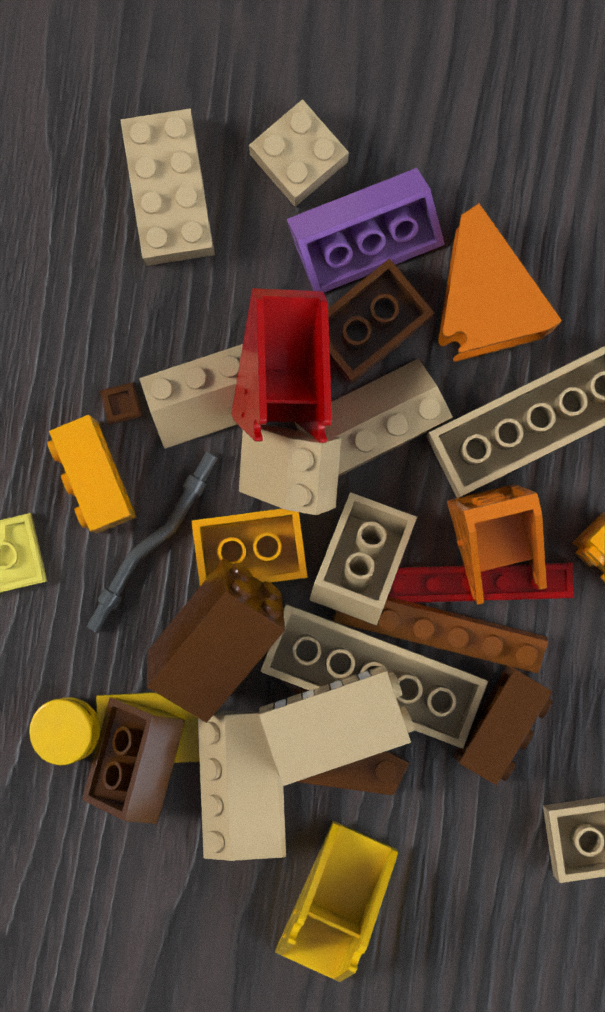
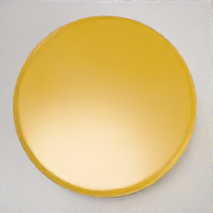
(64, 730)

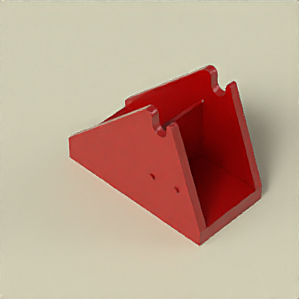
(285, 363)

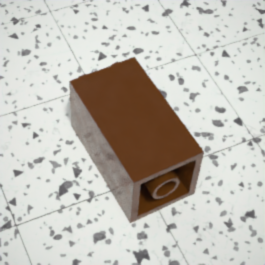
(215, 640)

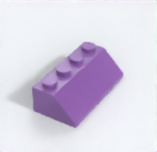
(365, 230)

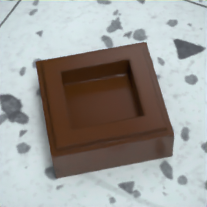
(121, 403)

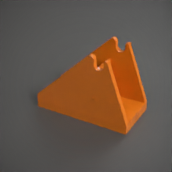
(490, 294)
(497, 531)

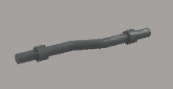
(110, 597)

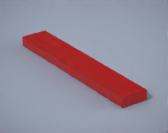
(500, 583)

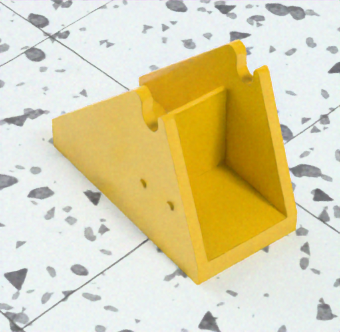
(339, 903)

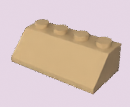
(193, 396)
(386, 414)
(239, 789)

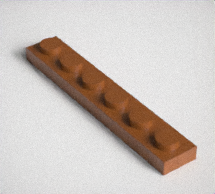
(456, 634)

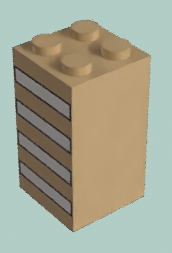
(336, 724)

